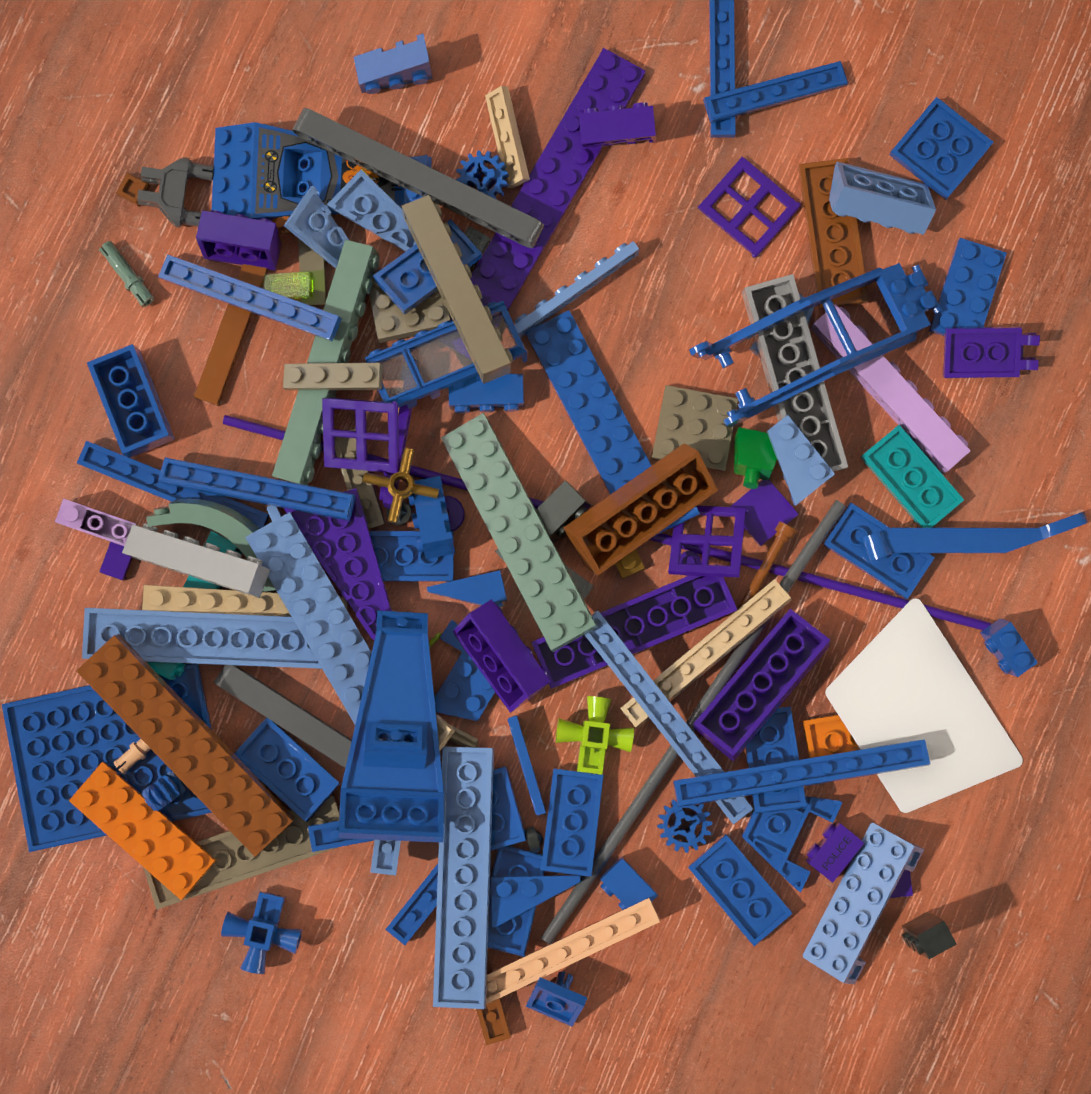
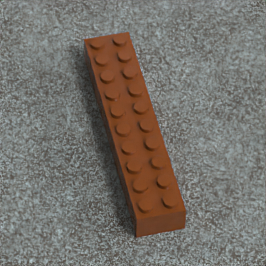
(185, 744)

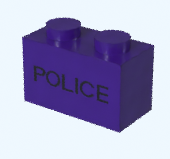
(833, 851)

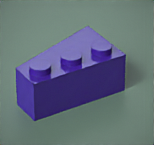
(617, 125)

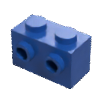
(1008, 647)

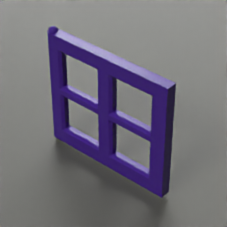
(749, 206)
(360, 434)
(708, 539)

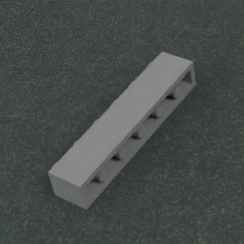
(197, 561)

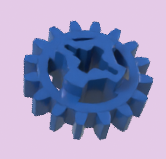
(492, 176)
(692, 840)

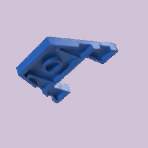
(465, 688)
(776, 832)

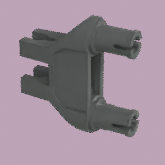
(172, 190)

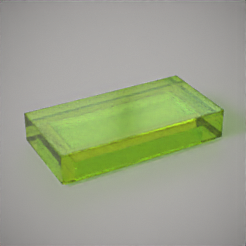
(290, 285)

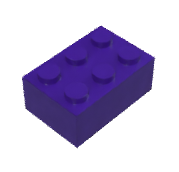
(238, 239)

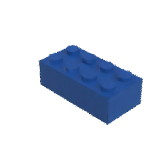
(130, 401)

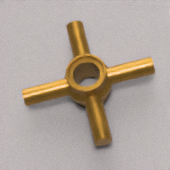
(398, 496)

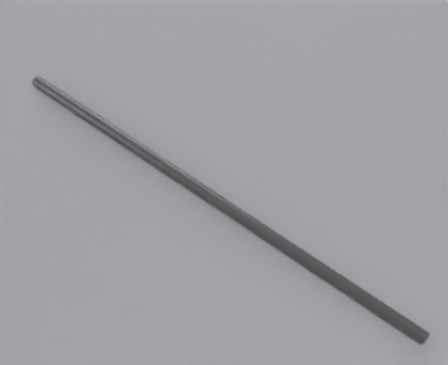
(671, 755)

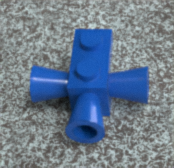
(262, 931)

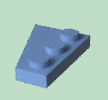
(316, 227)

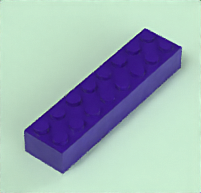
(642, 624)

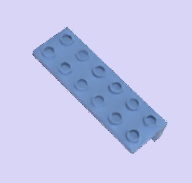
(860, 903)

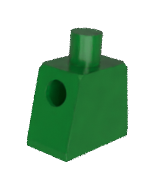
(753, 456)

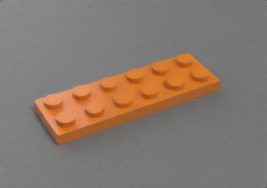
(142, 831)

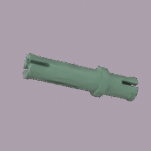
(122, 268)

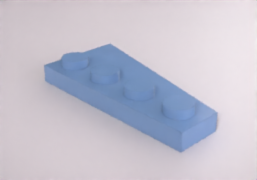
(374, 210)

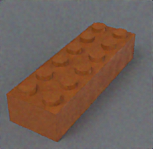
(641, 509)

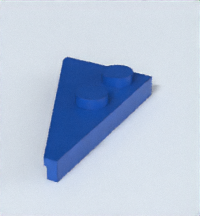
(518, 894)

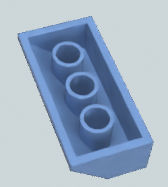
(881, 198)

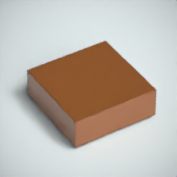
(129, 188)

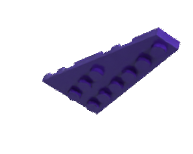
(349, 559)

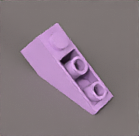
(93, 522)

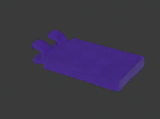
(987, 352)

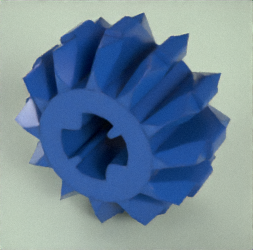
(164, 791)

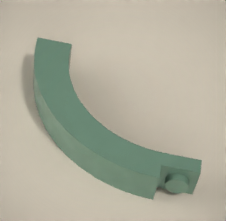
(213, 516)

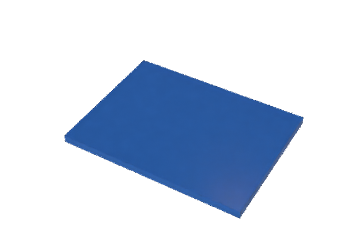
(64, 739)

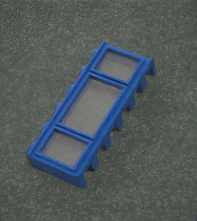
(436, 360)

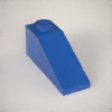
(473, 589)

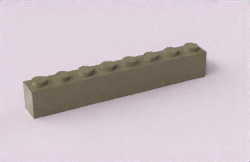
(456, 289)

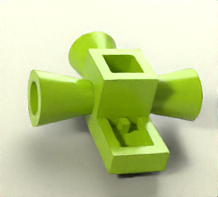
(594, 736)

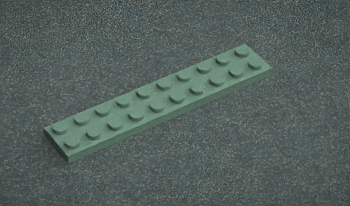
(519, 533)

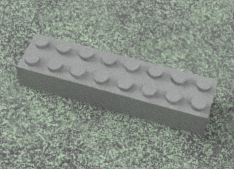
(788, 356)

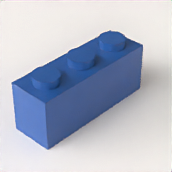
(502, 392)

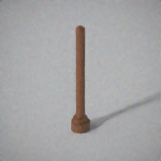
(782, 534)

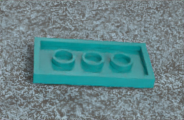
(912, 478)

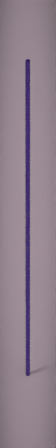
(667, 540)

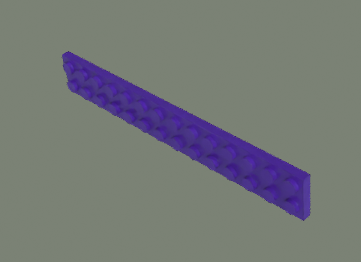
(554, 179)

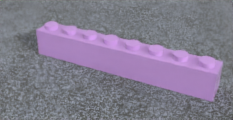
(897, 396)

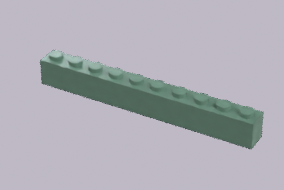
(345, 299)

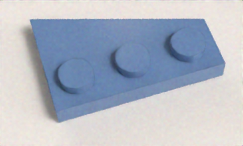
(800, 462)

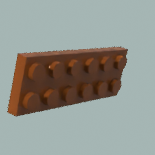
(831, 237)

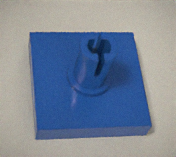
(556, 999)

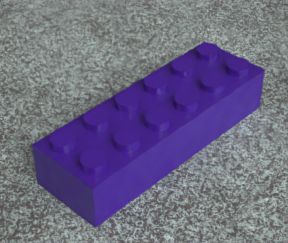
(761, 684)

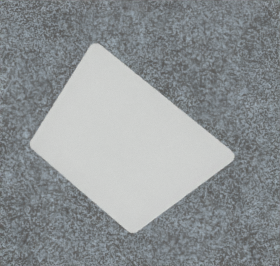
(913, 690)

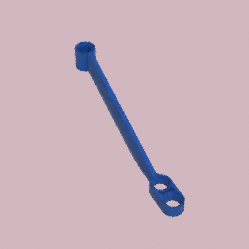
(962, 539)

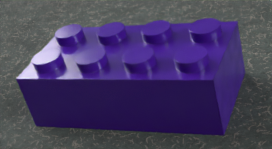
(501, 655)

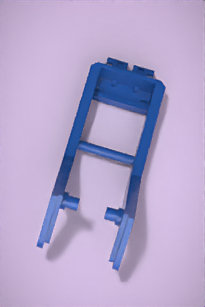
(903, 296)

